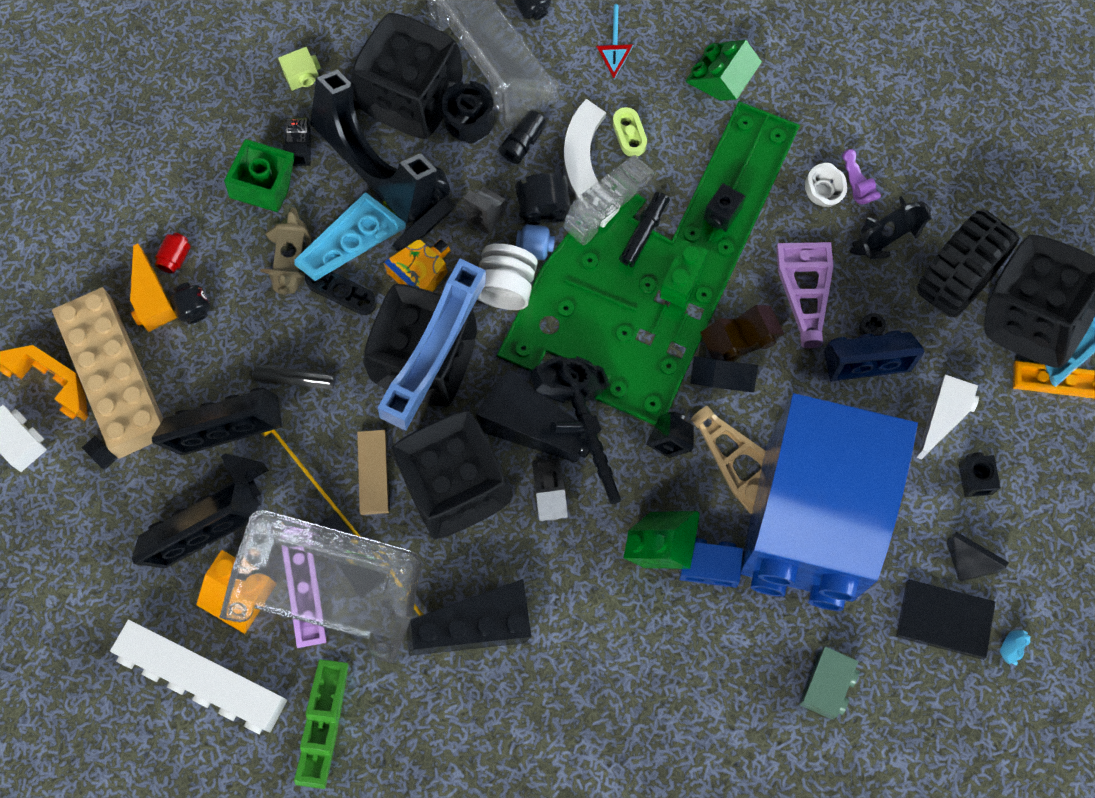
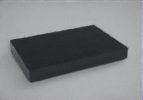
(946, 619)

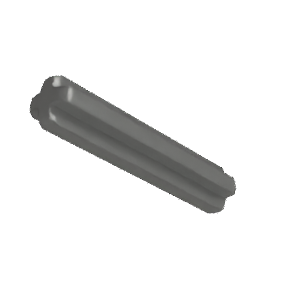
(294, 377)

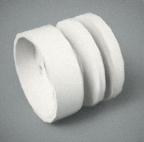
(507, 276)

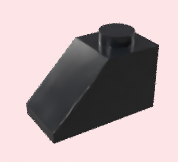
(672, 435)

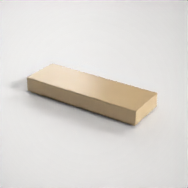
(373, 472)

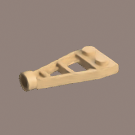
(743, 490)

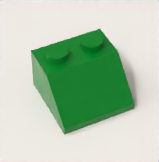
(260, 175)
(663, 540)

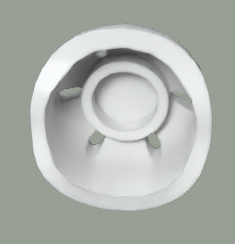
(822, 191)

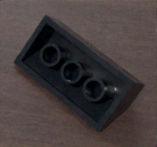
(219, 422)
(195, 527)

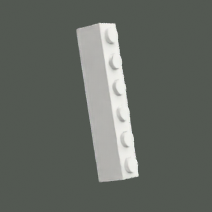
(198, 676)

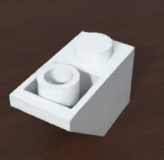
(17, 442)

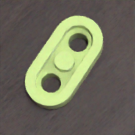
(629, 134)

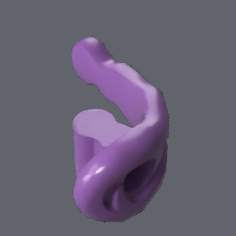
(863, 189)

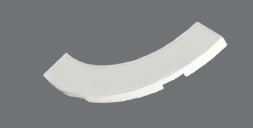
(577, 150)

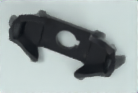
(907, 218)

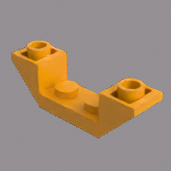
(71, 397)

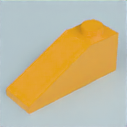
(147, 294)

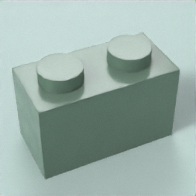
(830, 683)

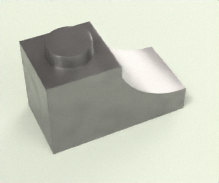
(484, 208)
(549, 489)

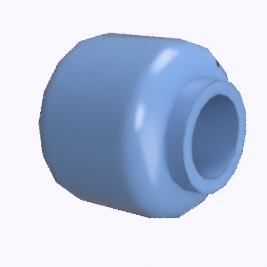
(535, 240)

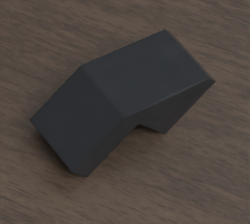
(724, 374)

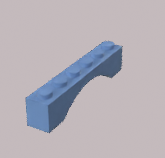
(417, 375)

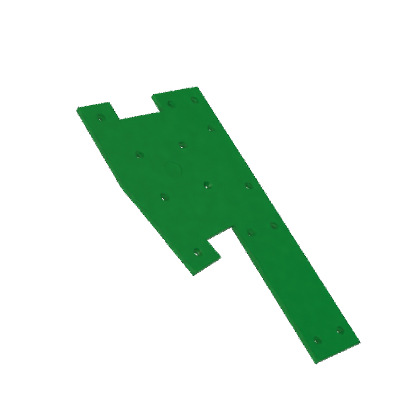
(613, 297)

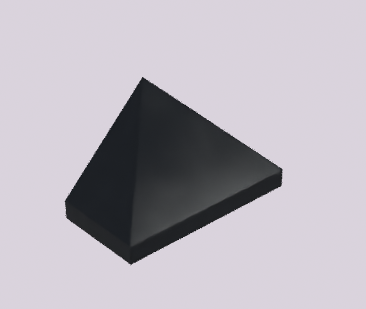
(972, 559)

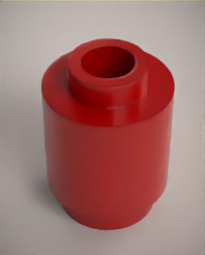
(172, 253)

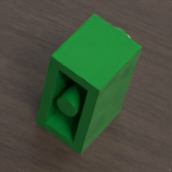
(684, 273)

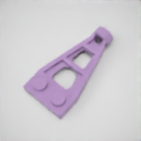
(806, 258)

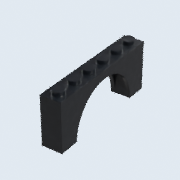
(335, 119)

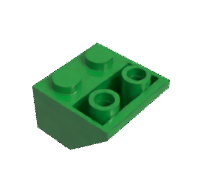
(725, 69)

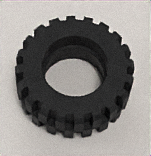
(967, 263)

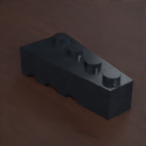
(478, 622)

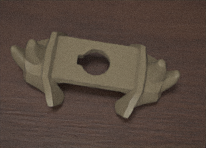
(285, 275)

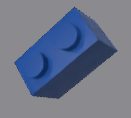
(714, 564)

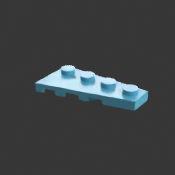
(352, 234)

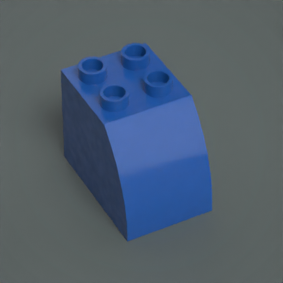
(827, 501)

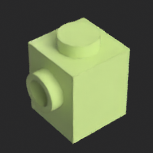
(300, 68)

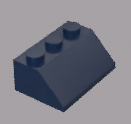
(872, 355)

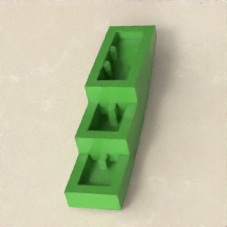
(321, 724)

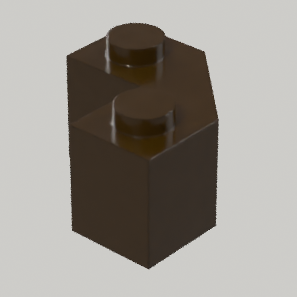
(749, 332)

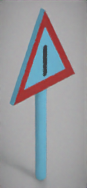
(615, 54)

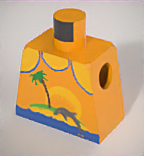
(419, 265)

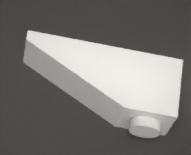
(950, 406)

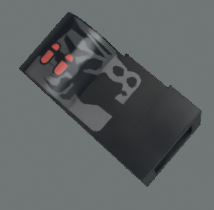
(298, 140)

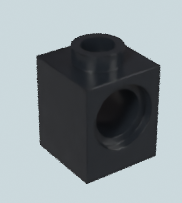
(973, 485)

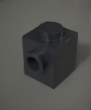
(724, 207)

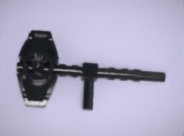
(578, 381)

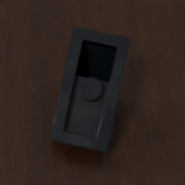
(244, 470)

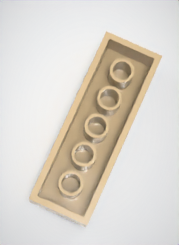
(109, 372)

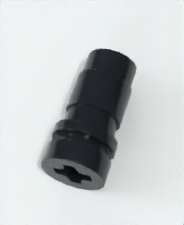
(525, 134)

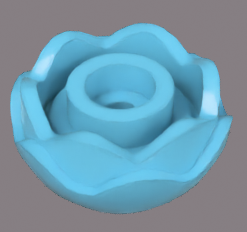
(1014, 646)

